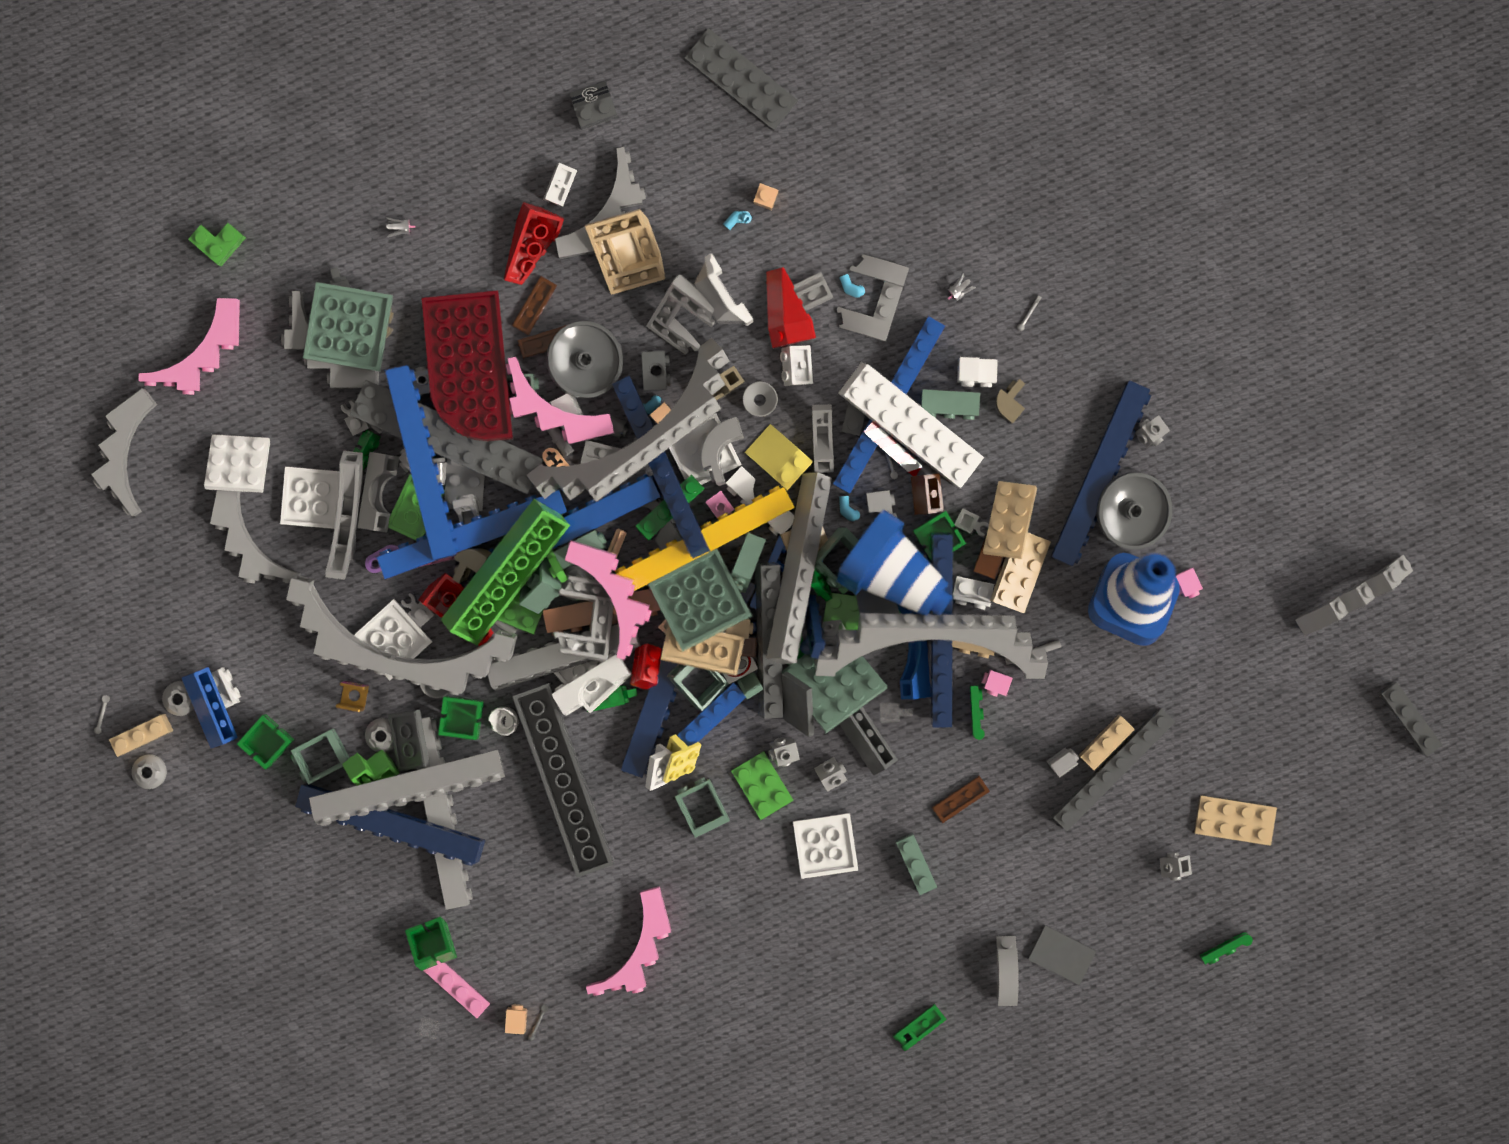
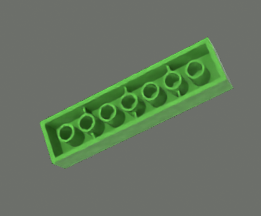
(505, 572)

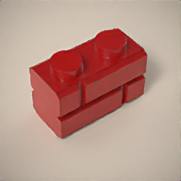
(646, 666)

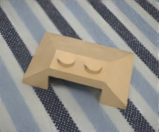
(626, 251)

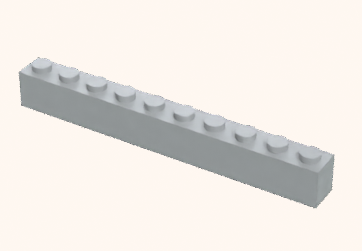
(799, 568)
(407, 787)
(439, 811)

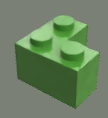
(217, 247)
(375, 768)

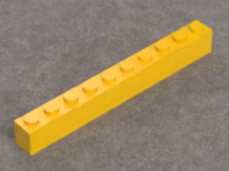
(717, 534)

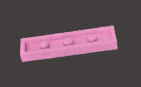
(458, 988)

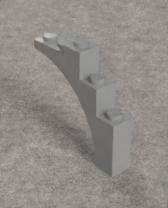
(622, 196)
(295, 339)
(116, 447)
(347, 515)
(254, 563)
(1355, 597)

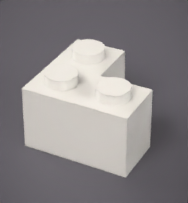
(976, 371)

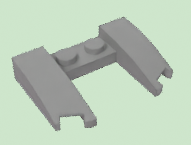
(894, 279)
(663, 320)
(597, 644)

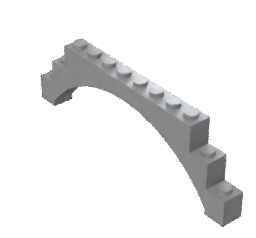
(608, 472)
(884, 630)
(339, 644)

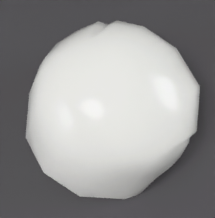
(511, 721)

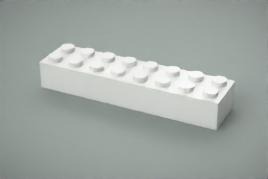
(910, 425)

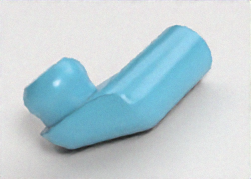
(737, 217)
(851, 289)
(653, 404)
(846, 511)

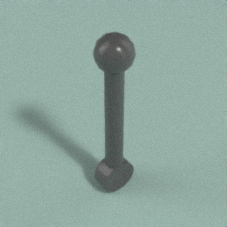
(544, 1008)

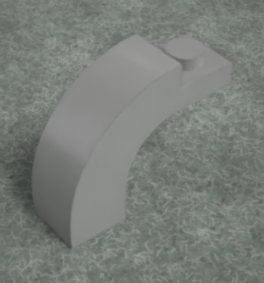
(822, 438)
(714, 444)
(466, 509)
(1007, 971)

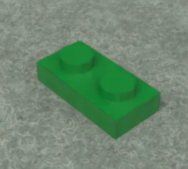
(820, 586)

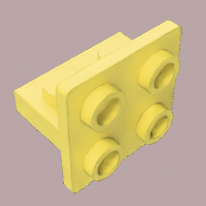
(681, 760)

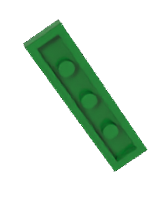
(661, 514)

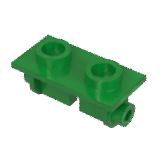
(369, 443)

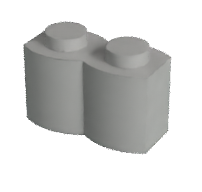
(1063, 761)

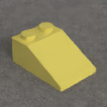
(779, 457)

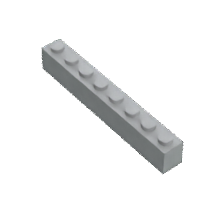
(543, 662)

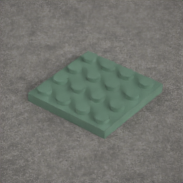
(348, 326)
(699, 600)
(841, 694)

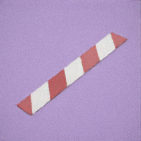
(893, 448)

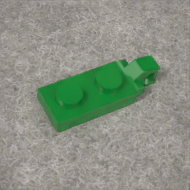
(618, 697)

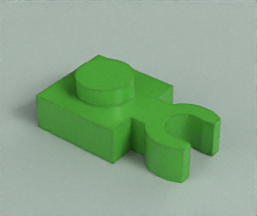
(556, 569)

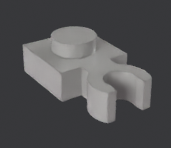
(354, 424)
(969, 522)
(419, 613)

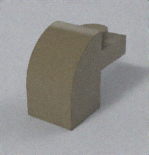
(731, 379)
(1006, 405)
(469, 560)

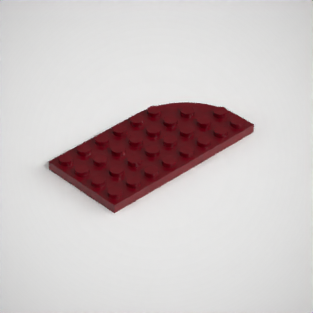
(468, 364)

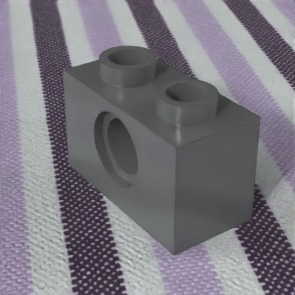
(651, 382)

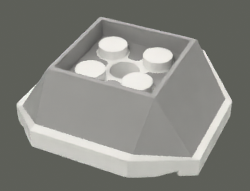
(714, 292)

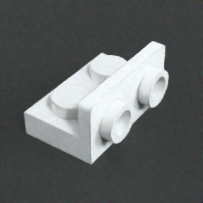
(796, 365)
(972, 591)
(223, 682)
(657, 767)

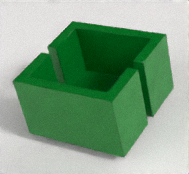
(940, 524)
(461, 717)
(266, 741)
(431, 946)

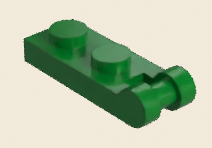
(976, 712)
(1227, 948)
(920, 1027)

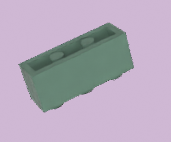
(951, 403)
(916, 864)

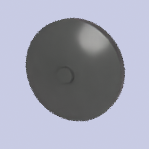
(584, 359)
(1134, 510)

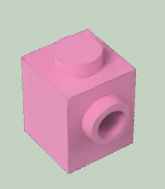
(720, 505)
(1189, 583)
(996, 683)

